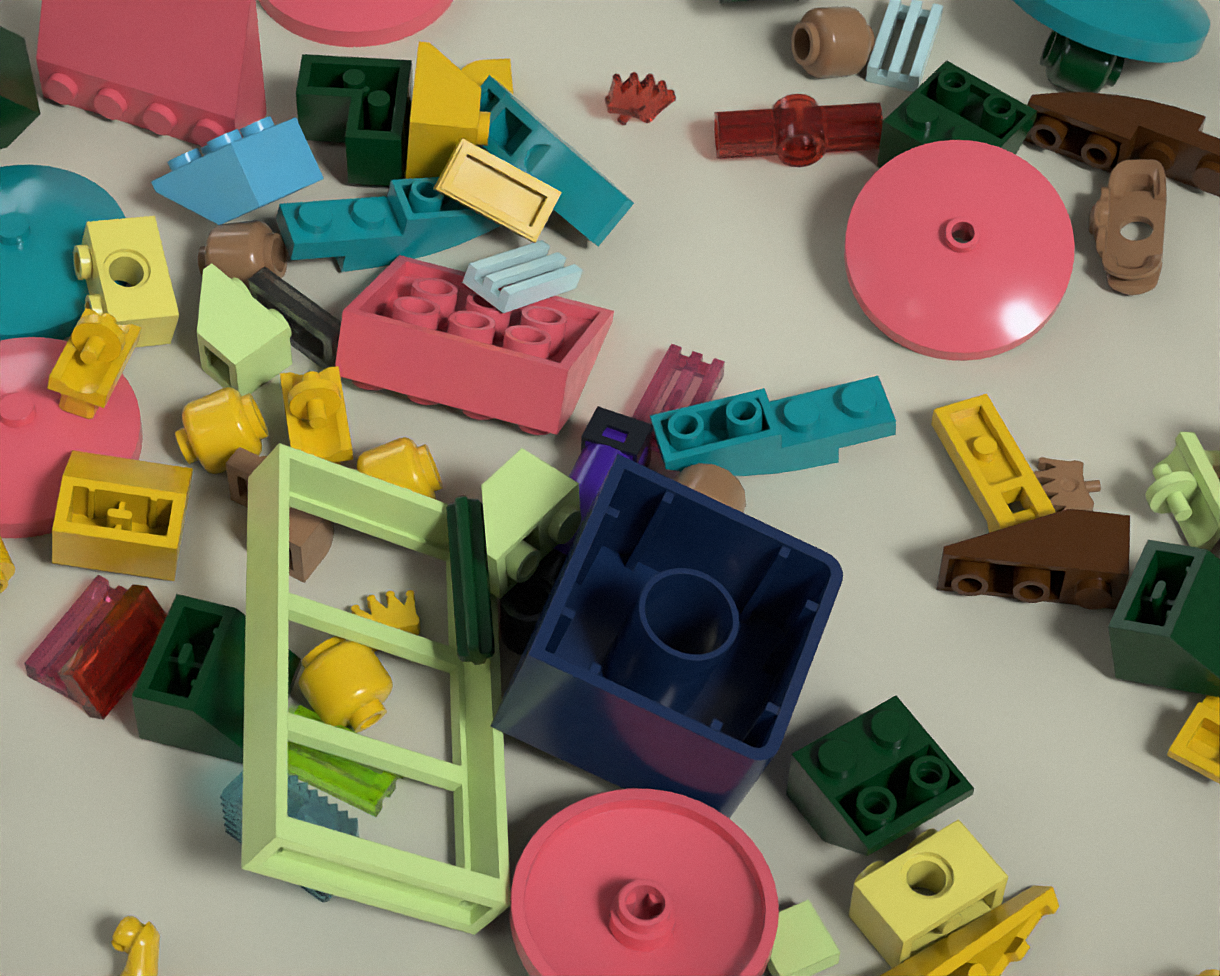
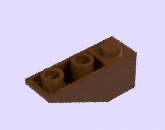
(1053, 559)

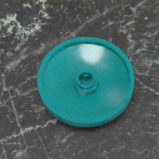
(1128, 28)
(39, 226)

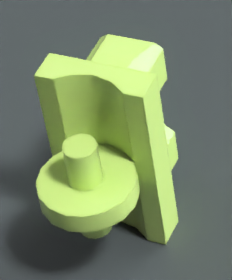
(1190, 489)

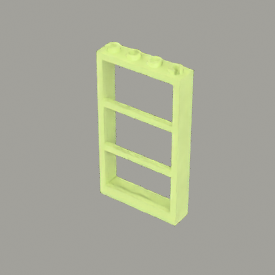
(319, 857)

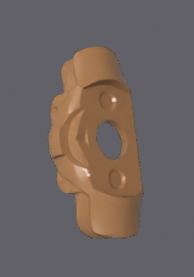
(1133, 195)

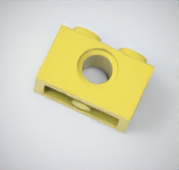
(134, 254)
(944, 861)

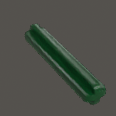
(470, 580)

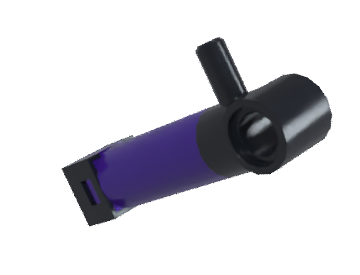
(601, 441)

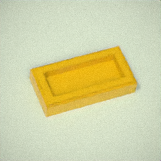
(497, 190)

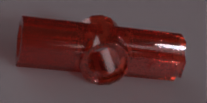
(798, 130)

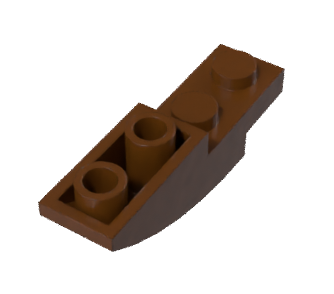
(1120, 128)

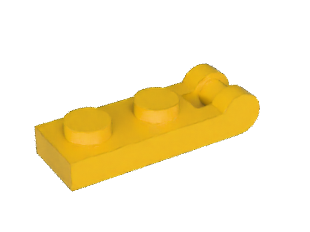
(990, 462)

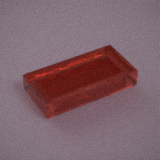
(114, 652)

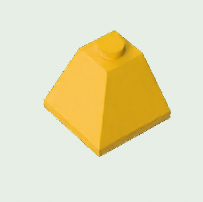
(441, 113)

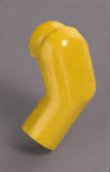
(141, 944)

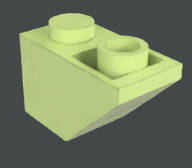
(239, 337)
(525, 517)

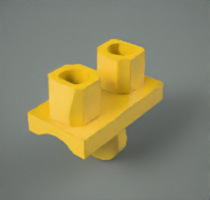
(92, 362)
(317, 414)

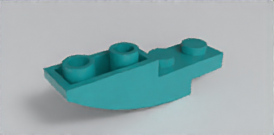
(526, 142)
(377, 230)
(775, 436)

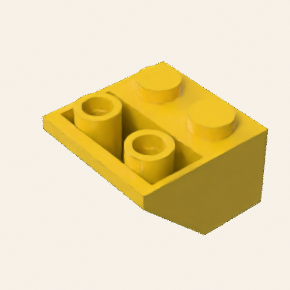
(121, 515)

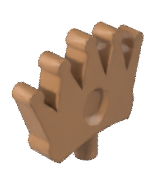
(1065, 484)

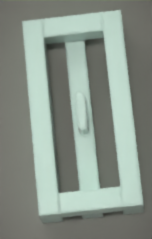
(912, 15)
(517, 268)

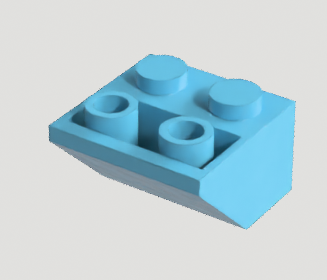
(241, 172)

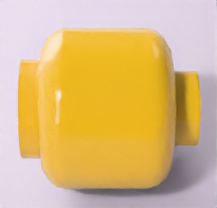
(218, 427)
(403, 465)
(345, 683)

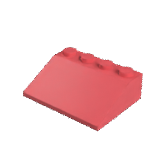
(156, 63)
(449, 346)

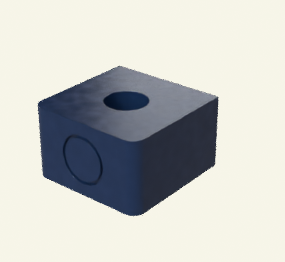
(671, 642)

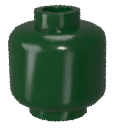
(1079, 66)

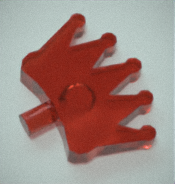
(638, 98)

